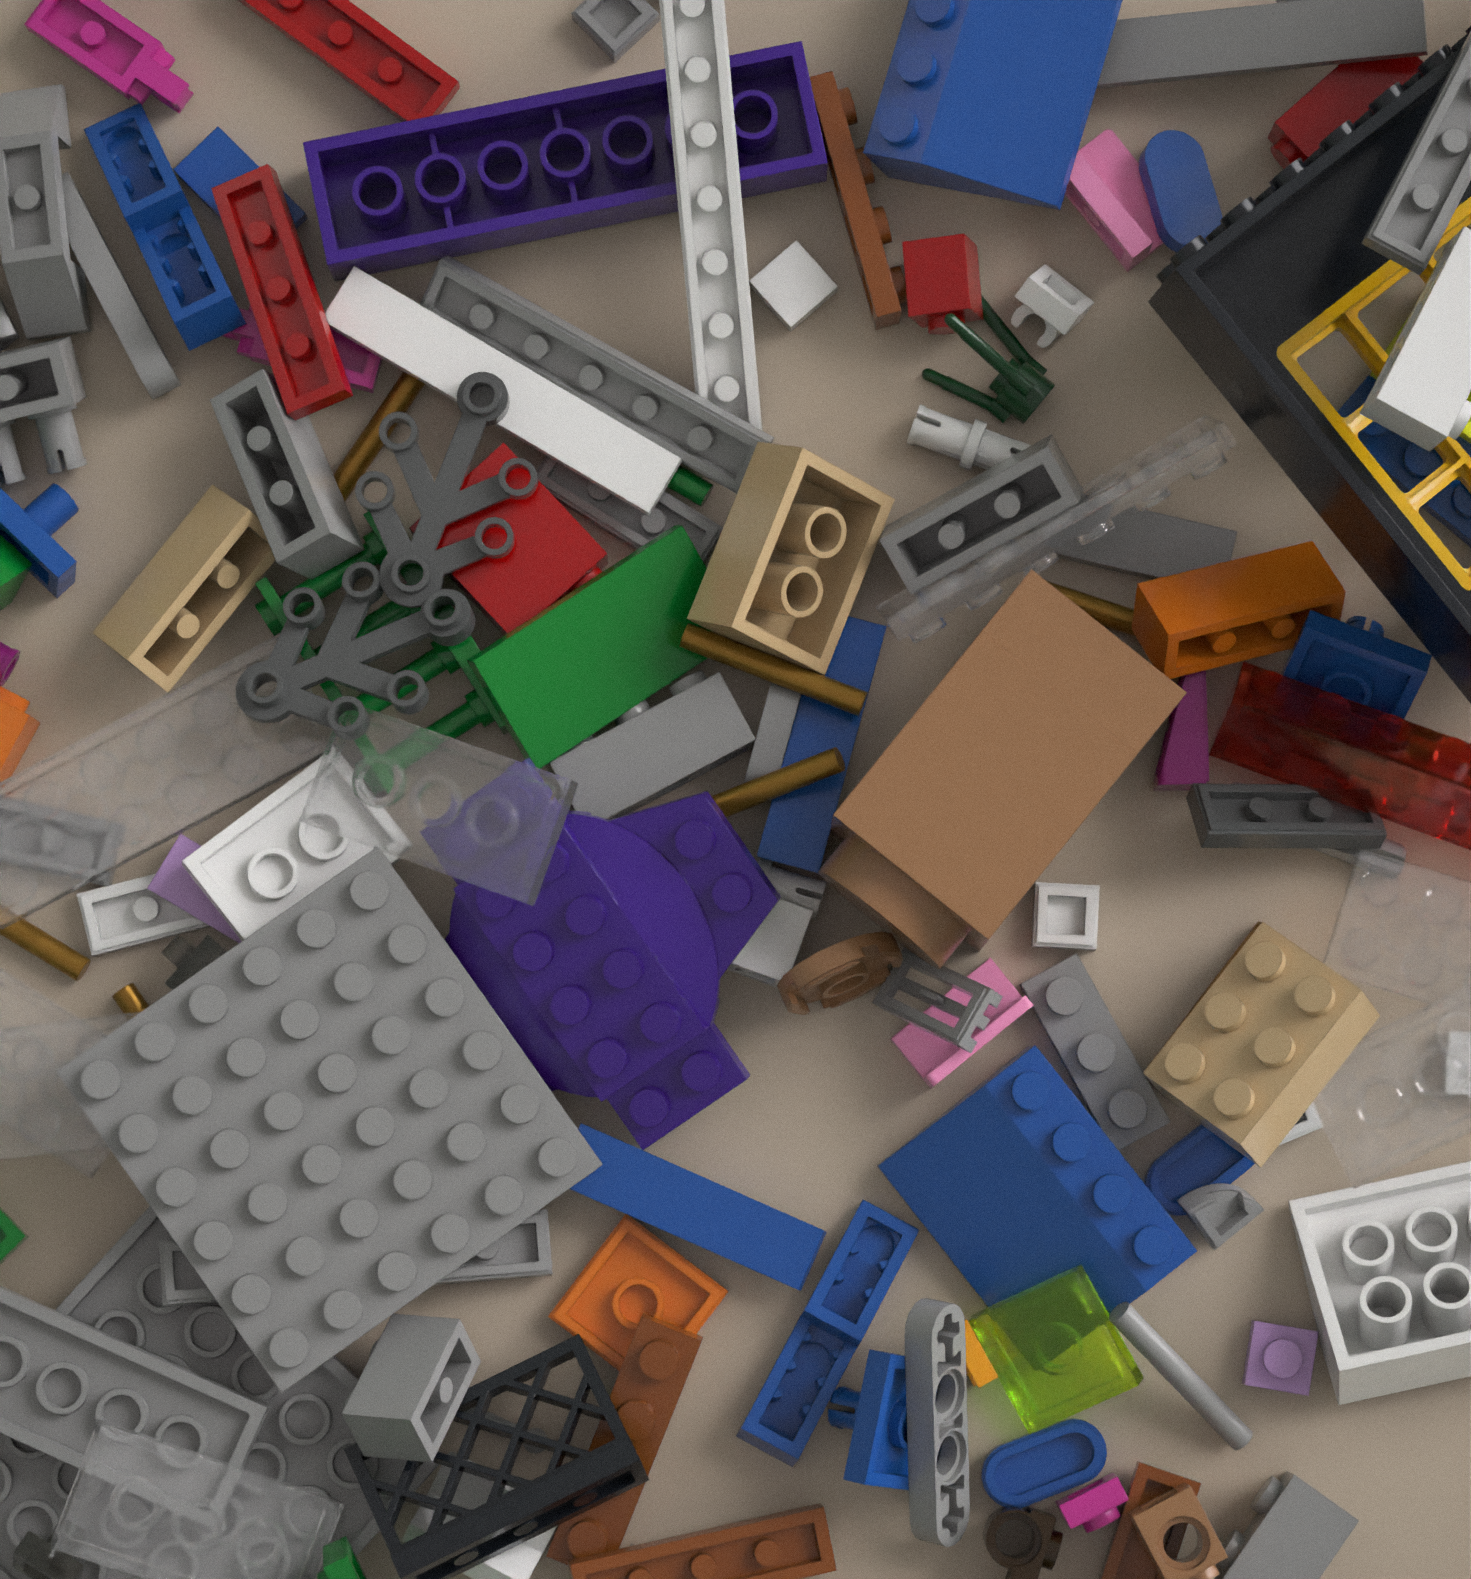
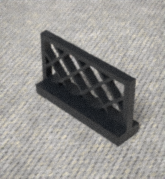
(533, 1504)

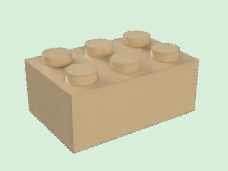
(791, 556)
(1262, 1044)

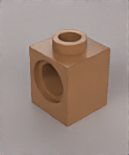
(1164, 1511)

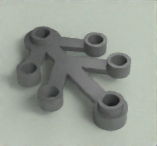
(442, 500)
(344, 657)

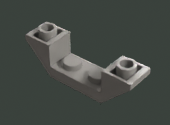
(33, 221)

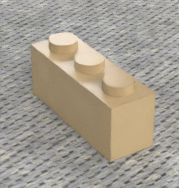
(188, 589)

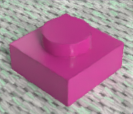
(1093, 1504)

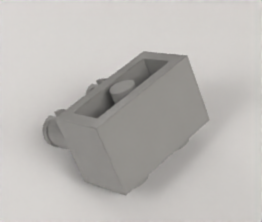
(44, 386)

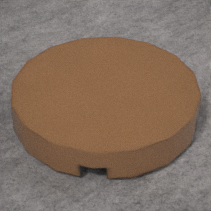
(840, 972)

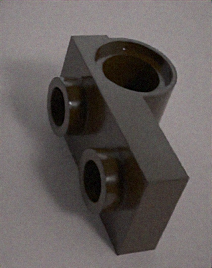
(1042, 1548)

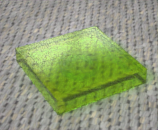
(1055, 1349)

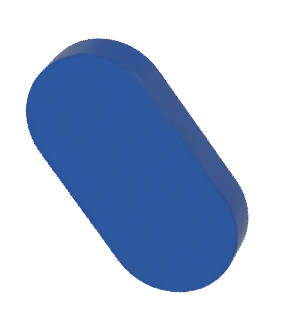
(1179, 188)
(1192, 1163)
(1043, 1463)

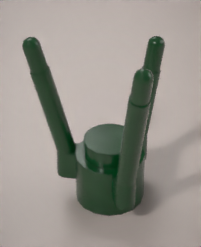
(1019, 382)

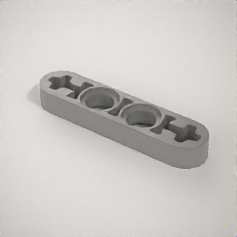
(116, 295)
(937, 1421)

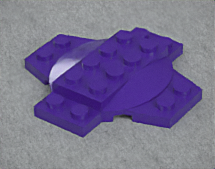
(623, 958)

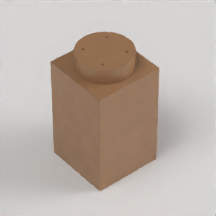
(994, 773)

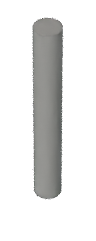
(1180, 1375)

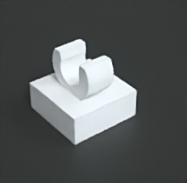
(1053, 300)

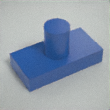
(31, 535)

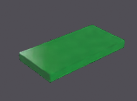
(595, 649)

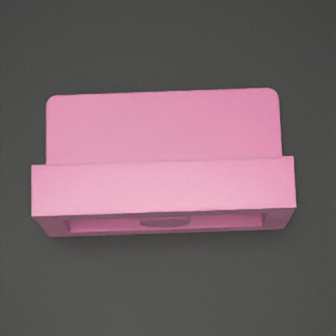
(1113, 200)
(937, 1058)

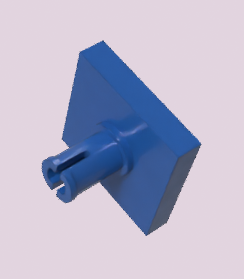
(1357, 663)
(879, 1423)

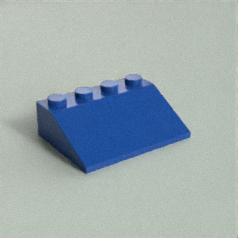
(991, 95)
(1032, 1186)

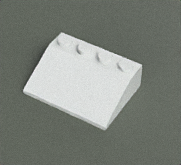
(1390, 1280)

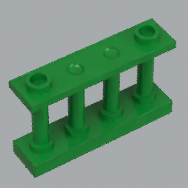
(437, 660)

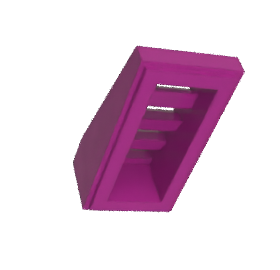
(1185, 742)

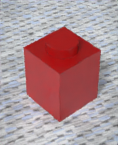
(942, 280)

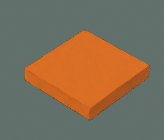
(632, 1277)

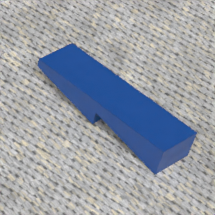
(164, 227)
(802, 819)
(700, 1210)
(827, 1333)

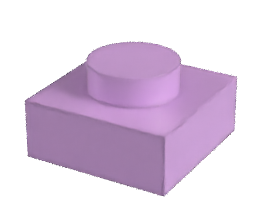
(1280, 1357)

